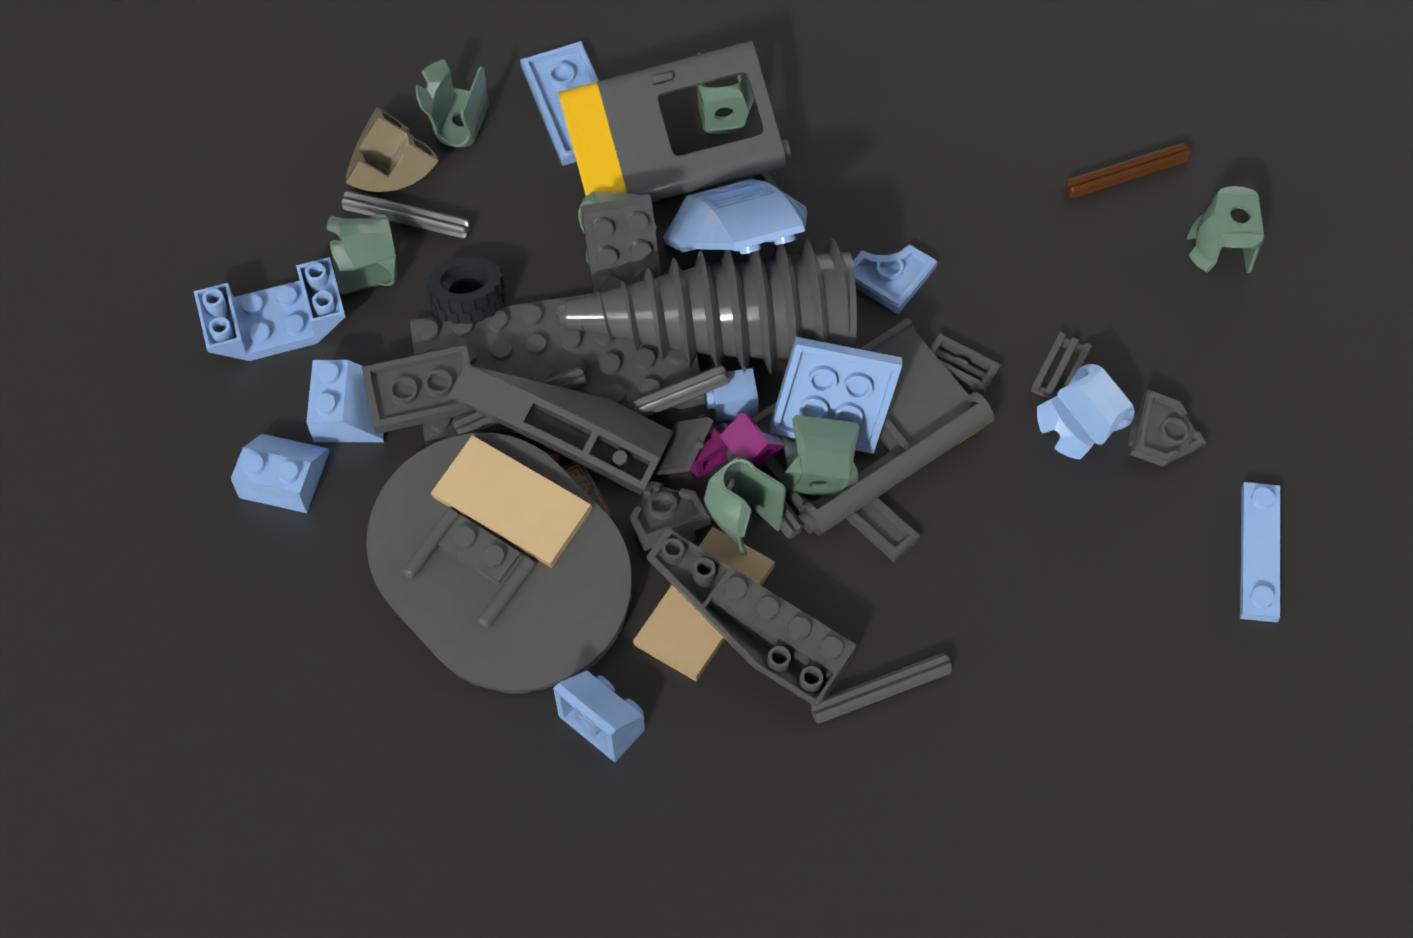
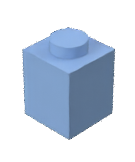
(736, 397)

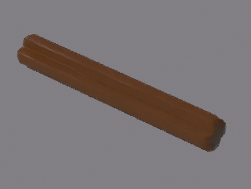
(1127, 170)

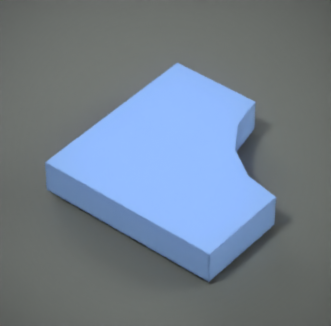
(893, 277)

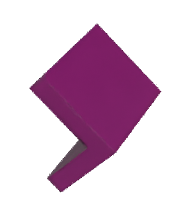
(748, 441)
(711, 454)

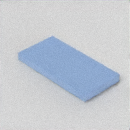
(555, 72)

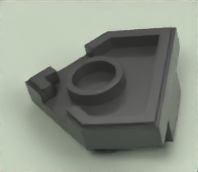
(1162, 431)
(667, 508)

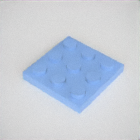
(837, 385)

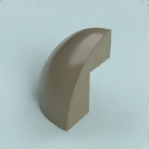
(388, 156)

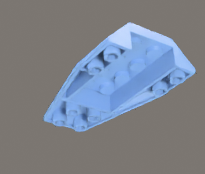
(736, 218)

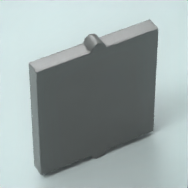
(683, 446)

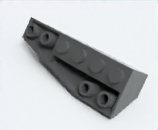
(570, 422)
(755, 621)

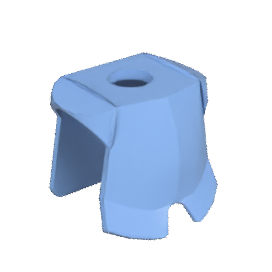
(1085, 411)

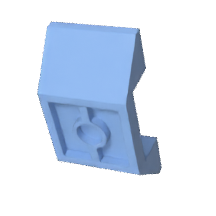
(271, 318)

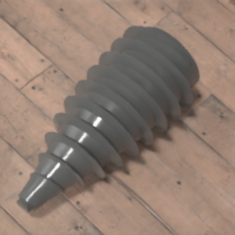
(730, 306)

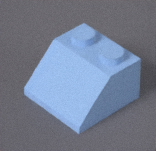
(339, 404)
(279, 472)
(599, 713)

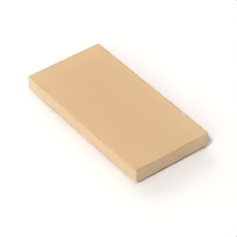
(512, 501)
(678, 631)

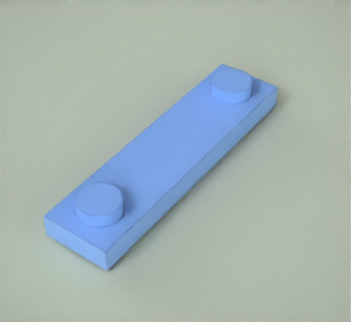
(1260, 552)

